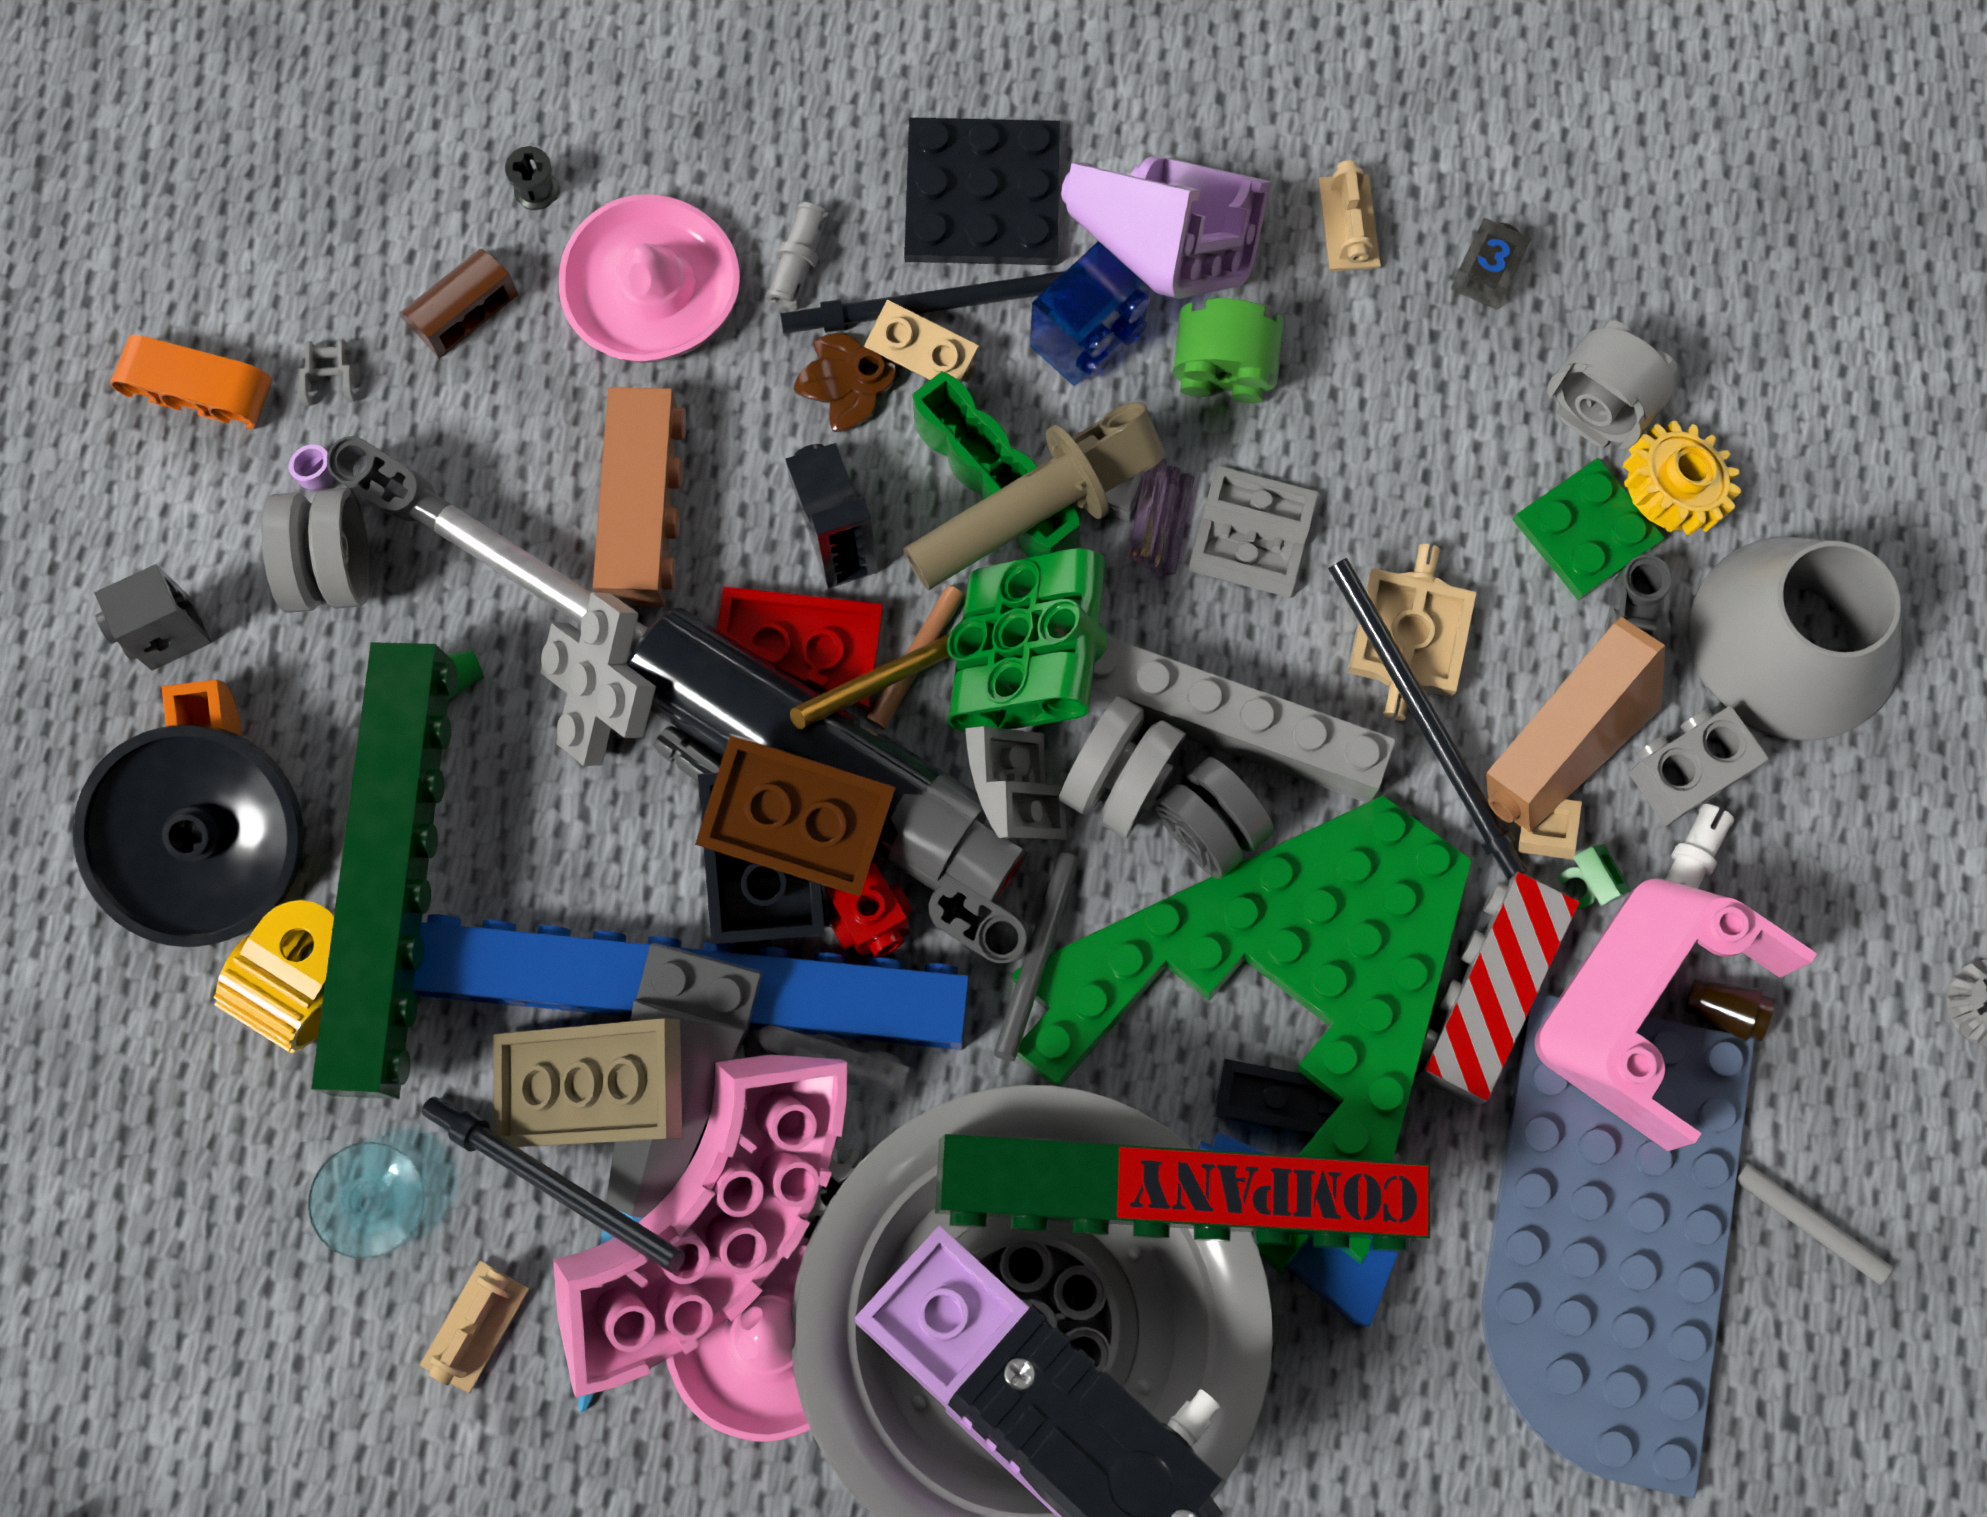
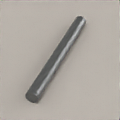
(1036, 957)

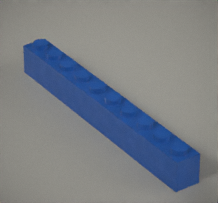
(606, 971)

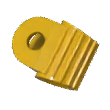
(268, 982)

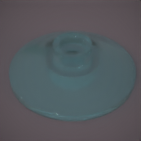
(338, 1194)

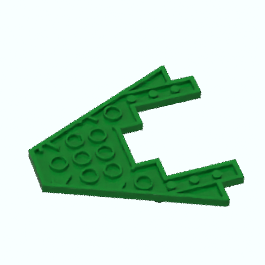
(1335, 918)

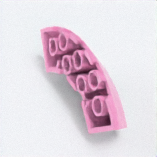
(729, 1212)

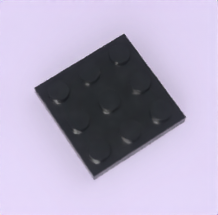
(982, 191)

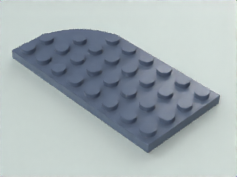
(1616, 1259)

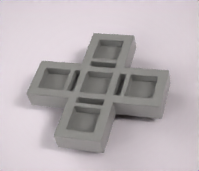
(597, 681)

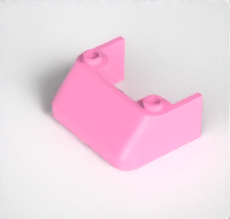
(1595, 1020)

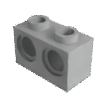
(1699, 769)

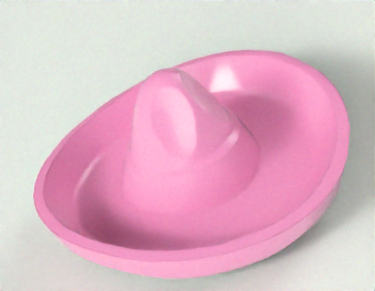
(648, 278)
(743, 1369)

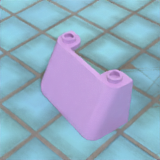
(1172, 221)

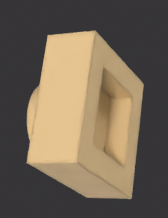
(1555, 834)

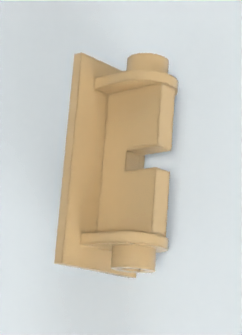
(1349, 219)
(921, 344)
(474, 1327)

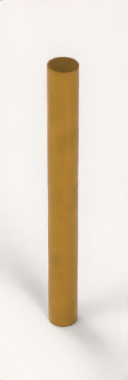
(869, 683)

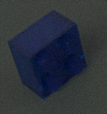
(1088, 314)

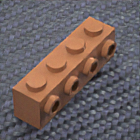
(638, 494)

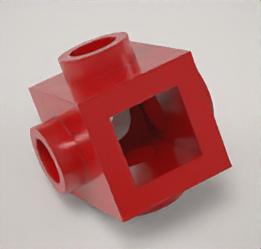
(872, 921)

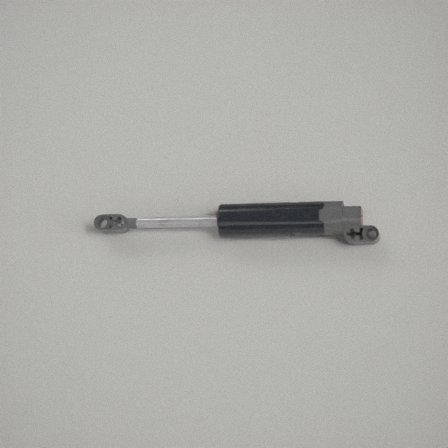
(723, 689)

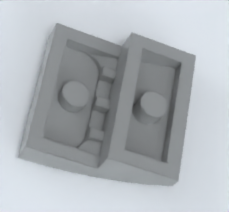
(1253, 531)
(1013, 785)

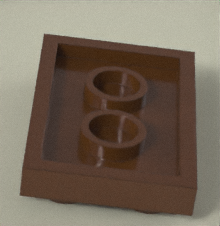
(795, 815)

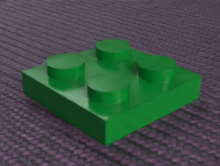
(1587, 528)

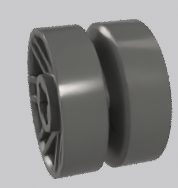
(1214, 817)

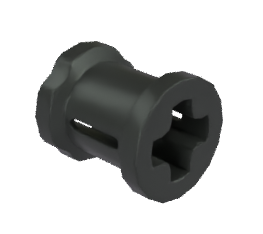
(526, 179)

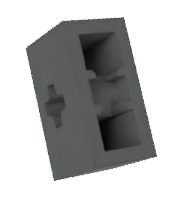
(150, 618)

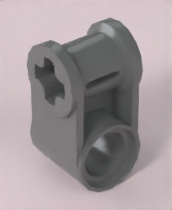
(1644, 611)

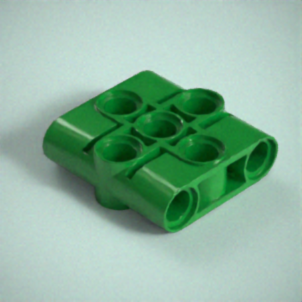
(1028, 641)

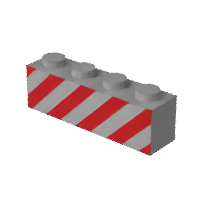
(1496, 988)

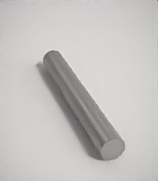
(1813, 1223)

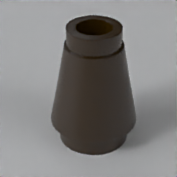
(1732, 1008)

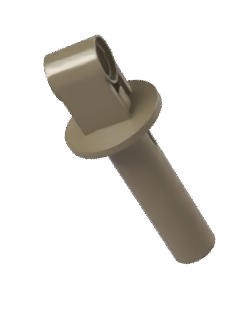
(1079, 472)

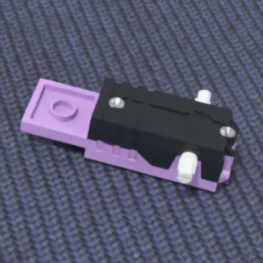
(1036, 1397)

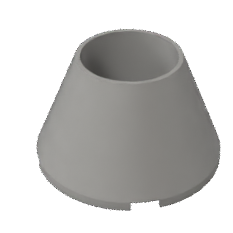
(1766, 667)

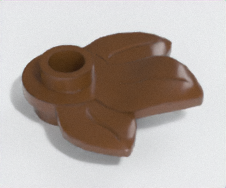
(839, 380)

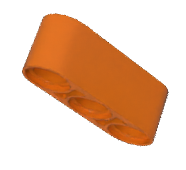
(191, 379)

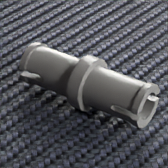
(797, 255)

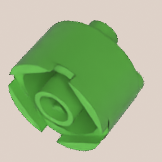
(1228, 349)

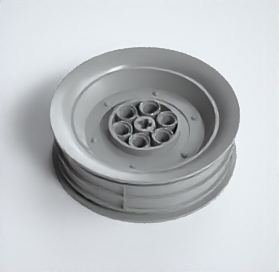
(1157, 1310)

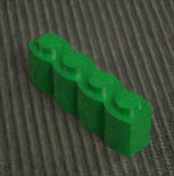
(983, 457)

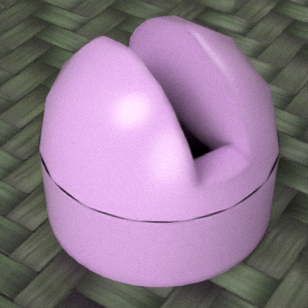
(310, 468)

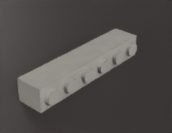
(1244, 721)

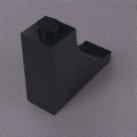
(833, 514)

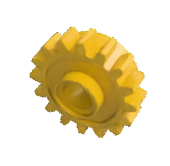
(1680, 479)

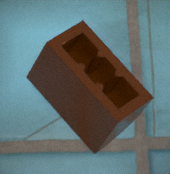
(460, 302)

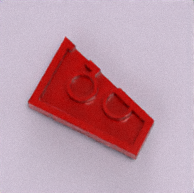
(805, 636)

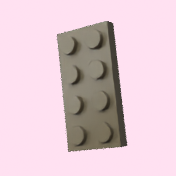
(589, 1084)

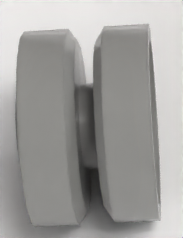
(316, 550)
(1116, 763)

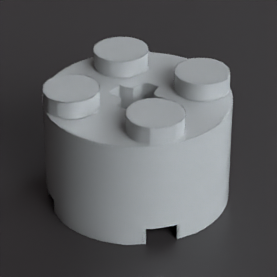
(1612, 386)

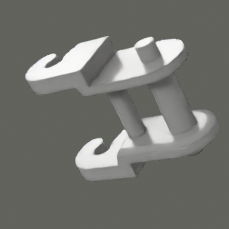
(310, 373)

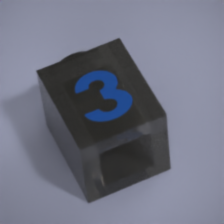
(1490, 263)

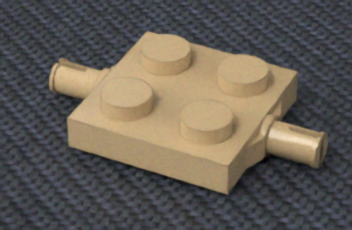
(1427, 624)

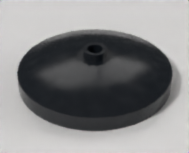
(140, 846)

